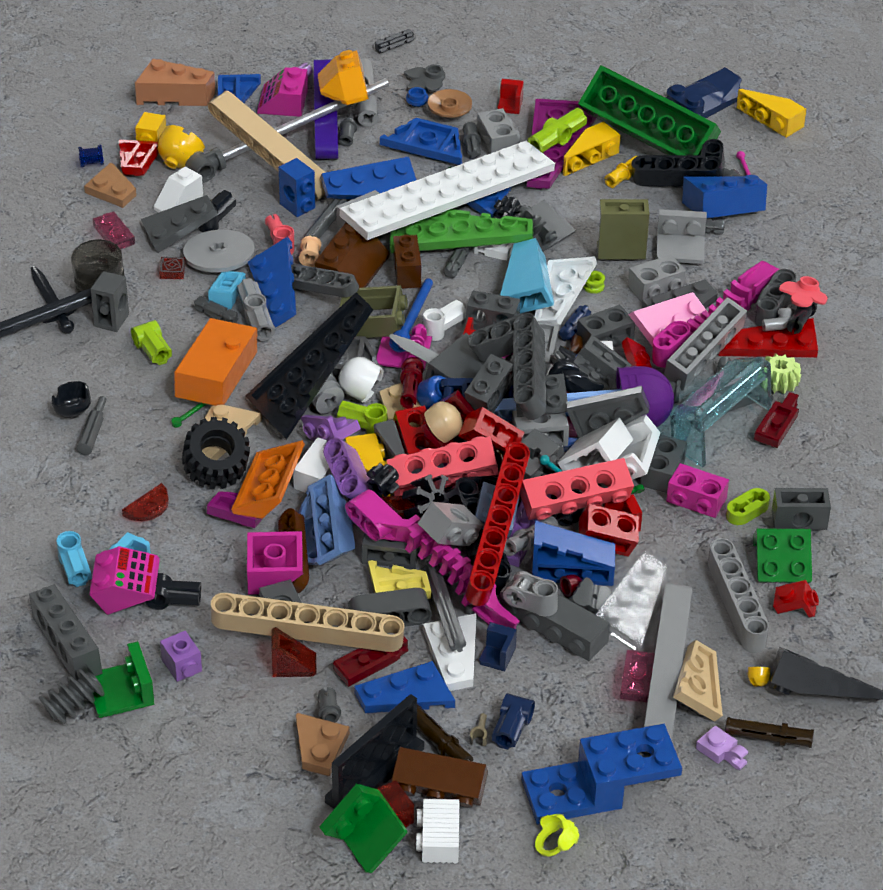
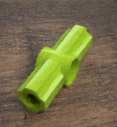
(558, 130)

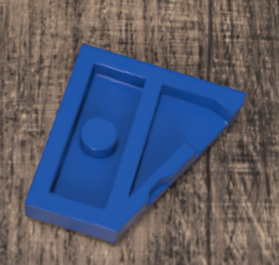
(239, 85)

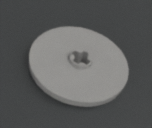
(219, 251)

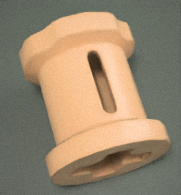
(310, 250)

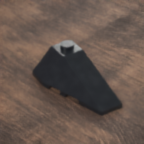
(805, 676)

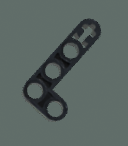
(671, 169)

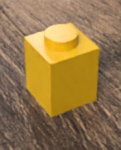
(150, 127)

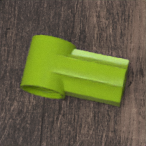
(150, 339)
(366, 415)

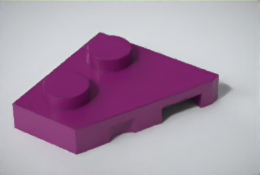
(221, 507)

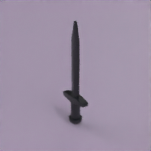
(49, 296)

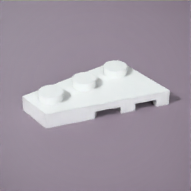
(453, 666)

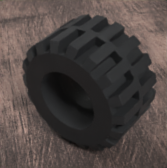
(217, 434)

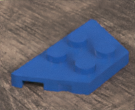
(427, 140)

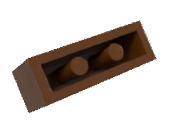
(440, 776)

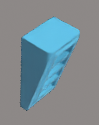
(225, 288)

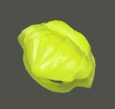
(551, 824)

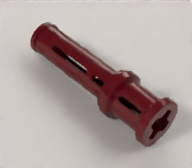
(410, 378)

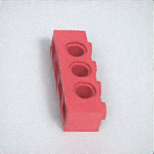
(453, 453)
(586, 479)

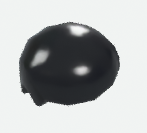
(72, 399)

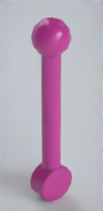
(741, 155)

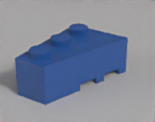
(725, 195)

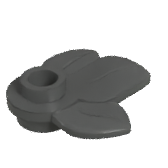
(426, 78)

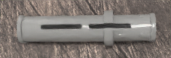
(524, 538)

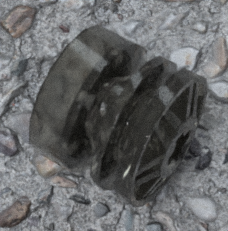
(92, 259)

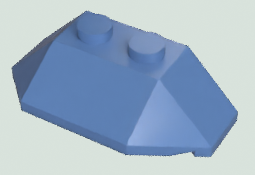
(326, 522)

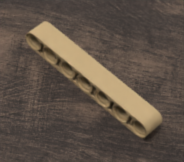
(260, 135)
(321, 619)

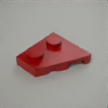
(137, 156)

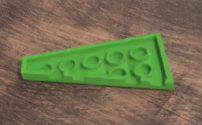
(460, 229)

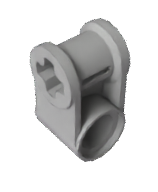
(534, 594)

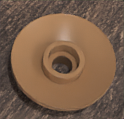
(450, 103)

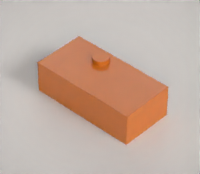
(215, 362)

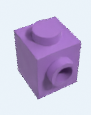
(181, 656)

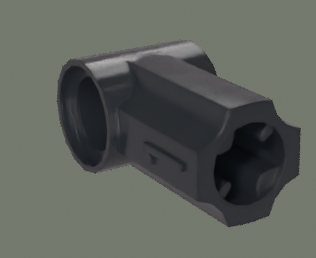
(223, 203)
(174, 592)

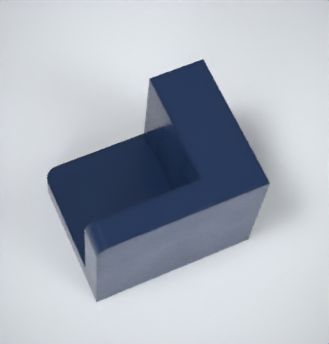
(499, 646)

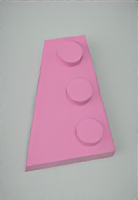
(658, 316)

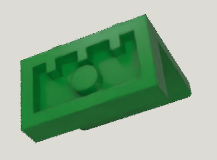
(783, 555)
(125, 686)
(365, 825)

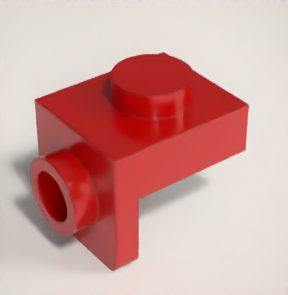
(796, 596)

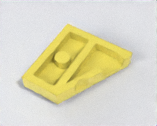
(397, 578)

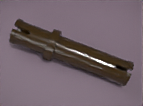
(769, 732)
(445, 744)

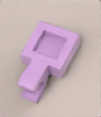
(721, 746)

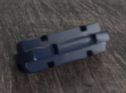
(570, 327)

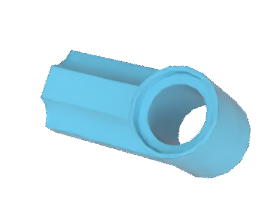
(73, 558)

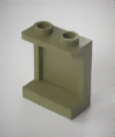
(623, 229)

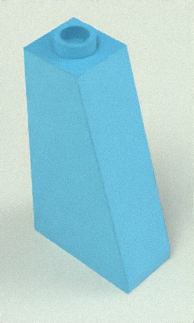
(528, 277)

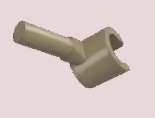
(479, 731)

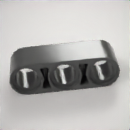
(772, 298)
(407, 604)

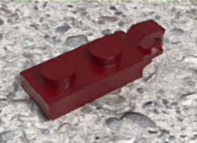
(778, 421)
(365, 662)

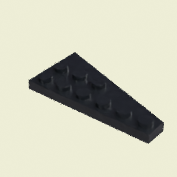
(300, 376)

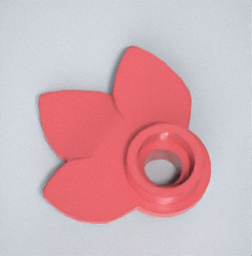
(804, 292)

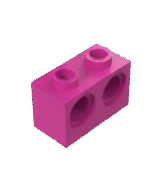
(697, 490)

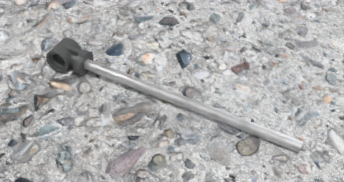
(215, 160)

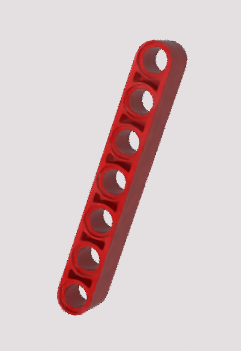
(501, 511)

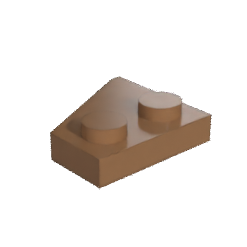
(320, 742)

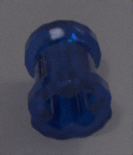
(90, 156)

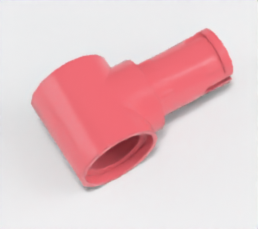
(279, 231)

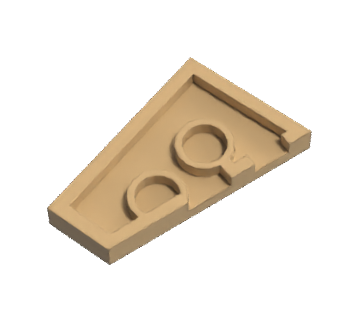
(699, 681)

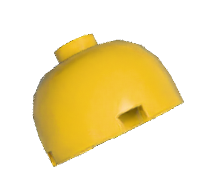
(177, 147)

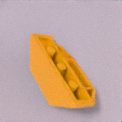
(344, 79)

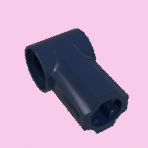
(514, 715)

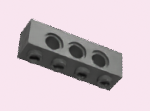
(64, 631)

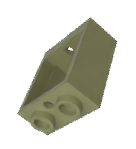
(382, 298)

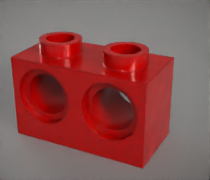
(485, 424)
(410, 435)
(611, 526)

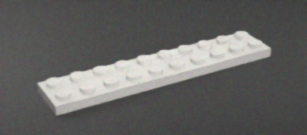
(446, 190)

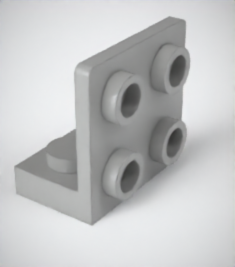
(681, 235)

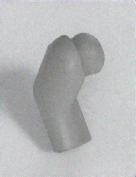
(777, 323)

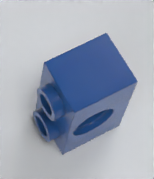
(297, 187)

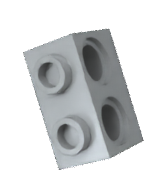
(496, 130)
(656, 277)

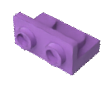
(328, 427)

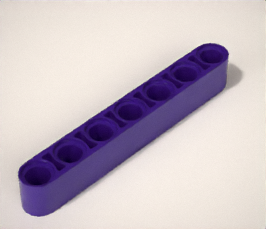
(325, 127)

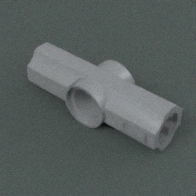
(255, 309)

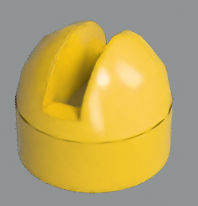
(759, 675)

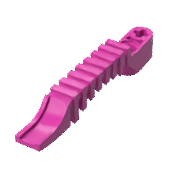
(743, 292)
(382, 522)

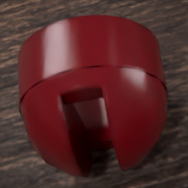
(569, 584)

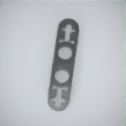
(341, 283)

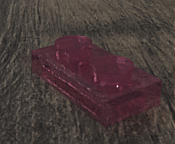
(114, 230)
(637, 676)

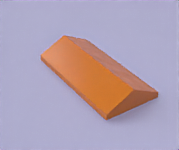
(267, 480)

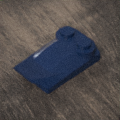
(708, 94)

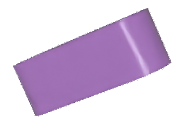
(346, 467)

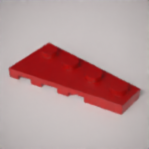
(757, 343)

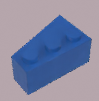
(566, 552)

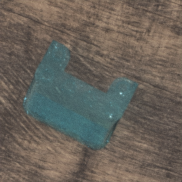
(716, 397)

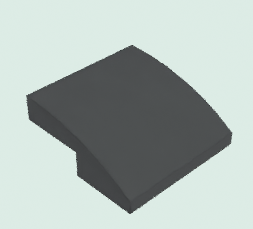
(600, 362)

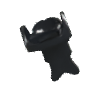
(575, 379)

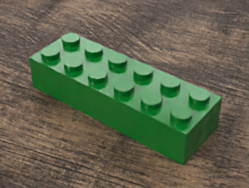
(646, 114)

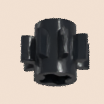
(507, 207)
(383, 479)

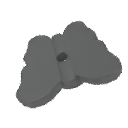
(590, 596)

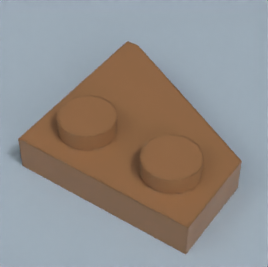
(111, 186)

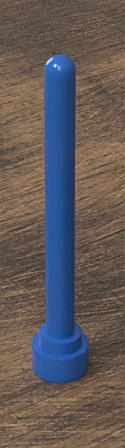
(413, 314)

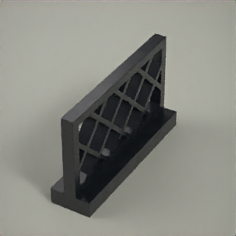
(374, 755)

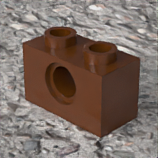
(407, 261)

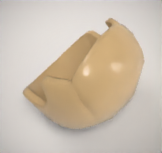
(444, 421)

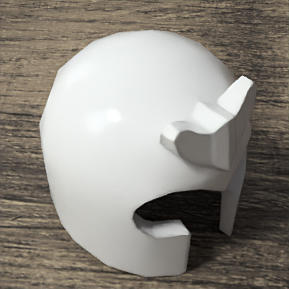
(358, 378)

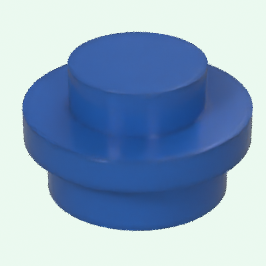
(417, 97)

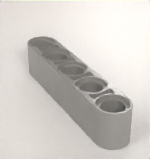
(738, 595)

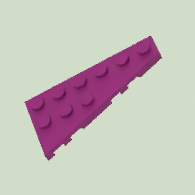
(543, 111)

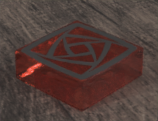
(172, 268)

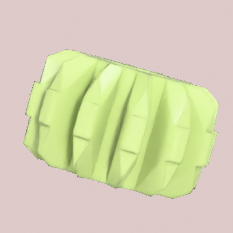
(784, 373)

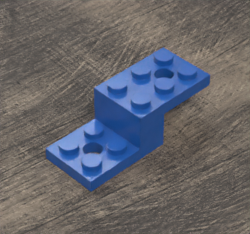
(602, 771)

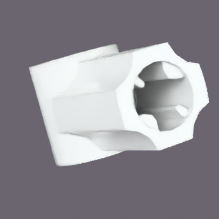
(439, 320)

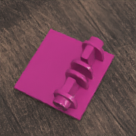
(390, 358)

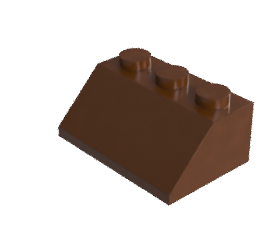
(353, 255)

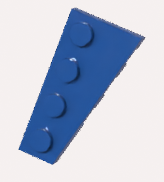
(363, 179)
(275, 279)

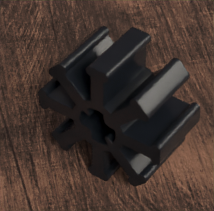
(427, 491)

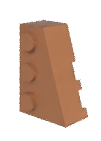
(175, 83)

